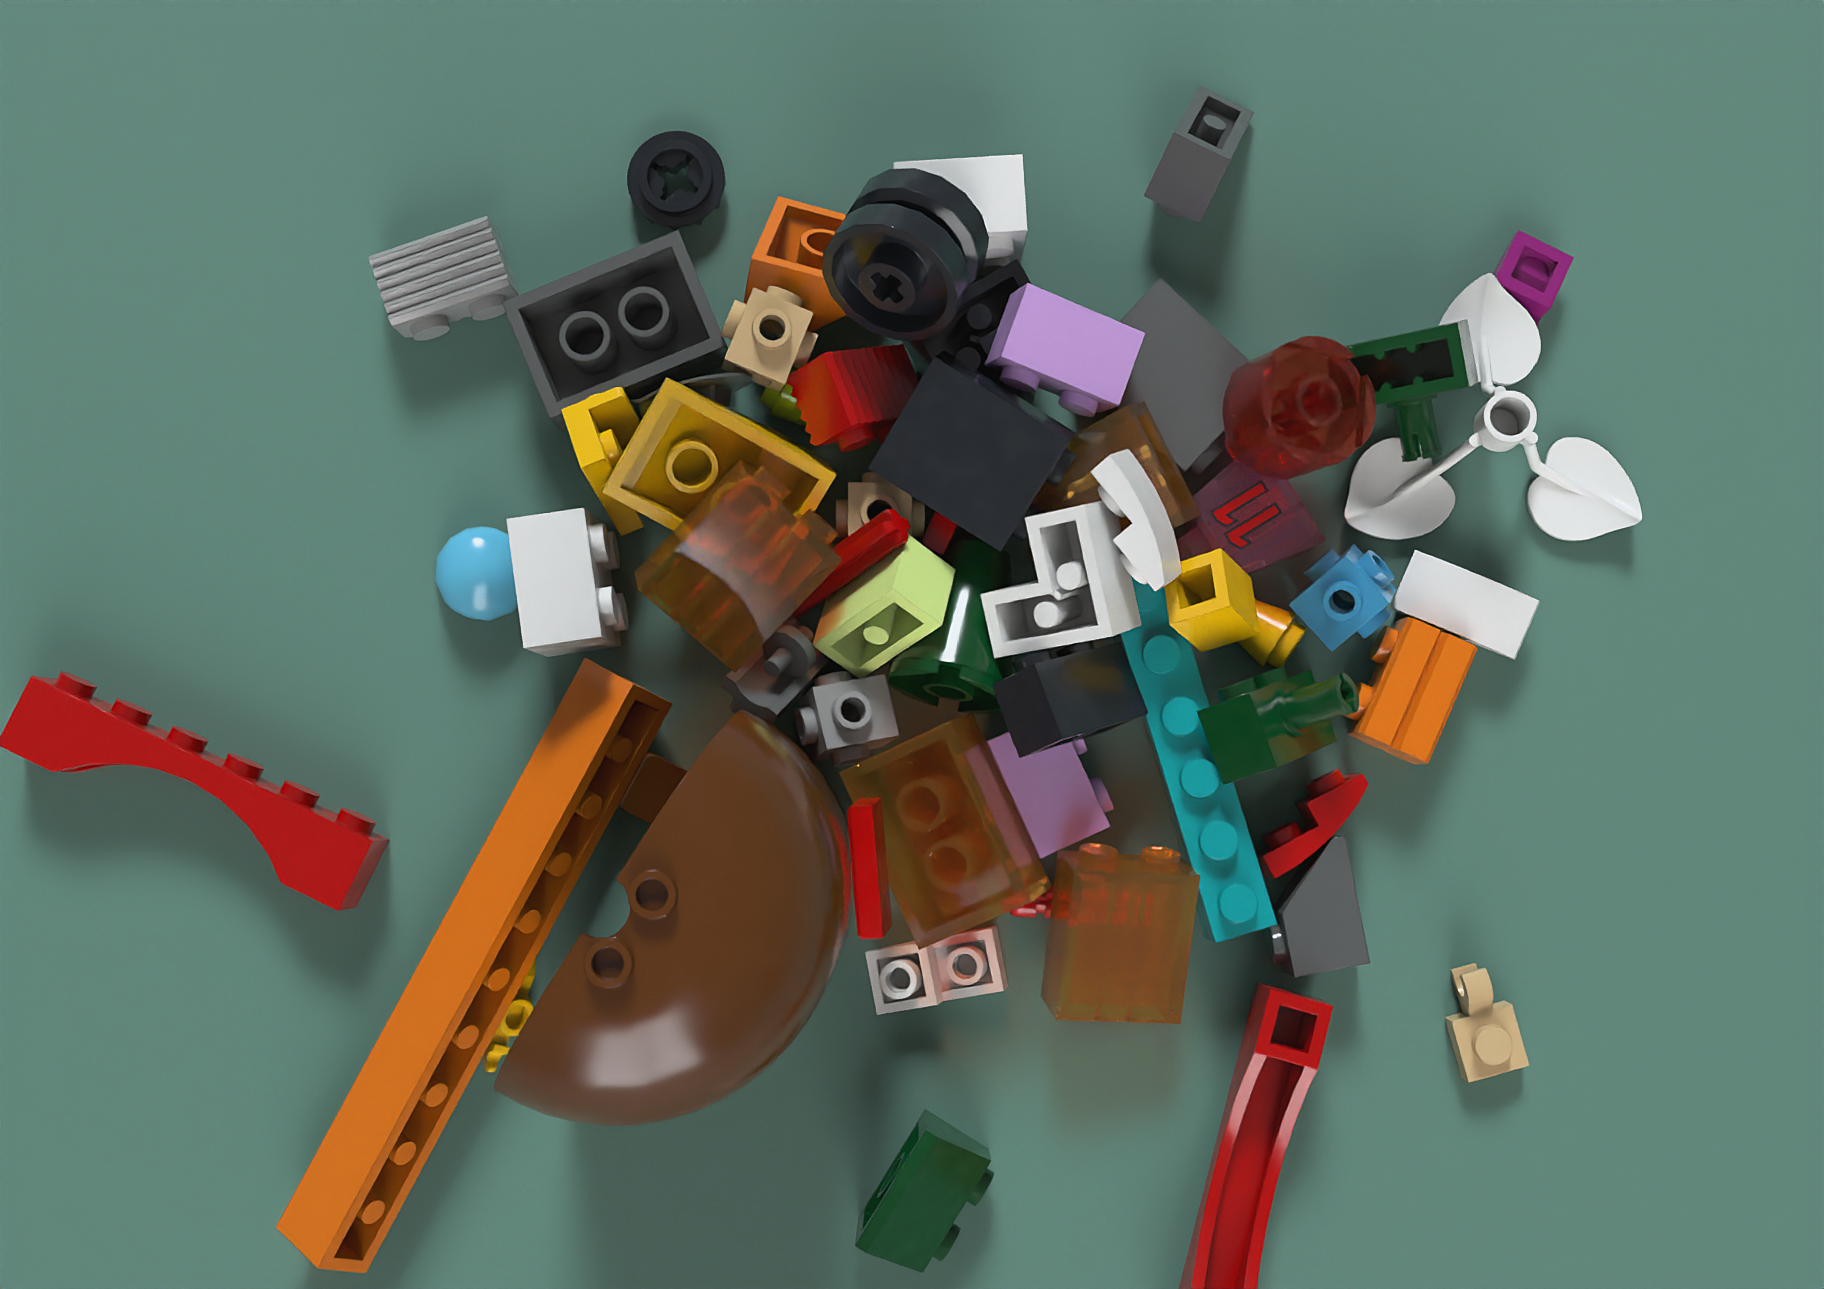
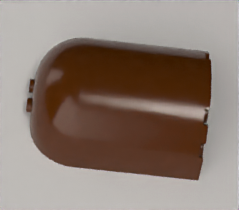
(723, 951)

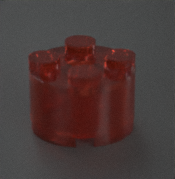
(1297, 409)

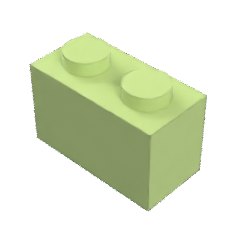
(885, 609)

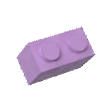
(1064, 351)
(1052, 793)

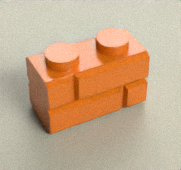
(1410, 689)

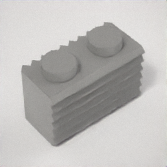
(444, 279)

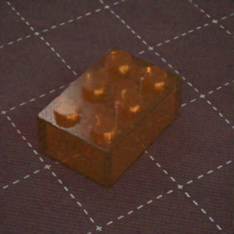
(949, 831)

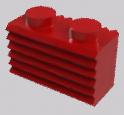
(853, 394)

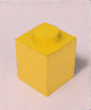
(1212, 602)

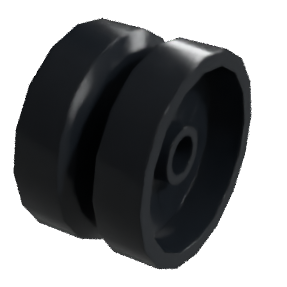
(906, 254)

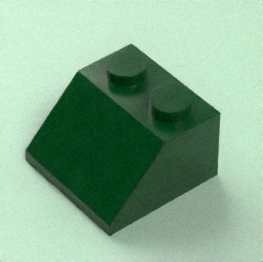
(923, 1194)

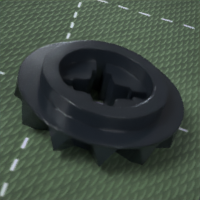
(671, 153)

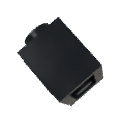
(1068, 696)

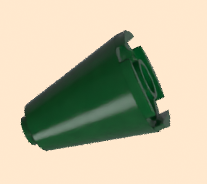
(958, 656)

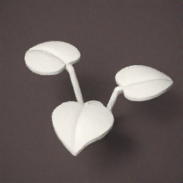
(1579, 486)

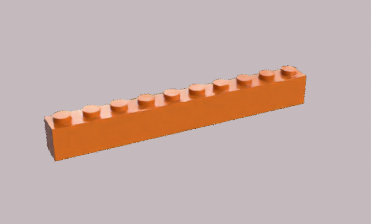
(472, 970)

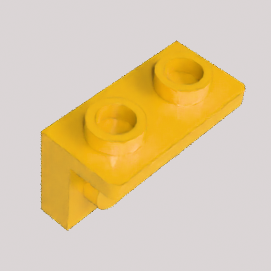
(600, 433)

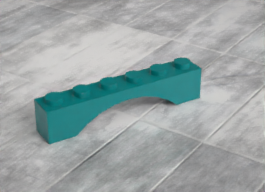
(1203, 810)

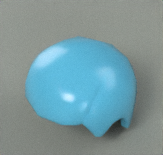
(477, 574)

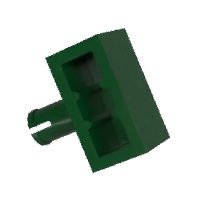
(1411, 371)
(1274, 720)

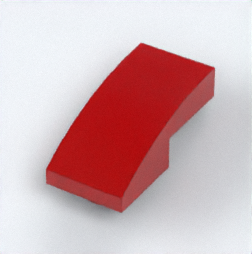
(1323, 811)

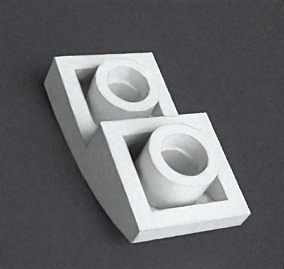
(1149, 542)
(1465, 604)
(944, 971)

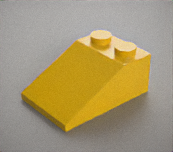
(692, 444)

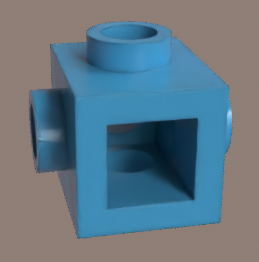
(1334, 613)

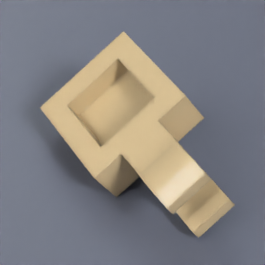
(1485, 1032)

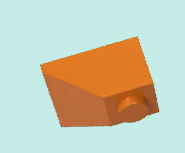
(792, 257)

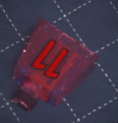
(1250, 519)

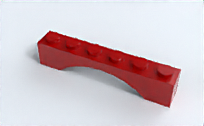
(308, 845)
(1264, 1099)

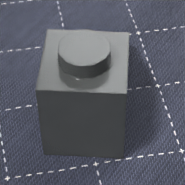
(1198, 155)
(1319, 916)

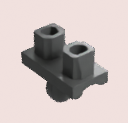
(776, 672)

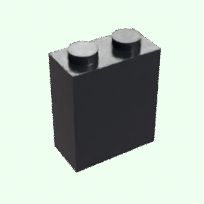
(974, 451)

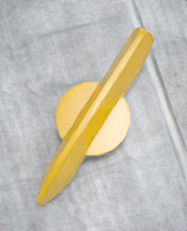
(511, 1023)

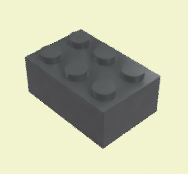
(618, 327)

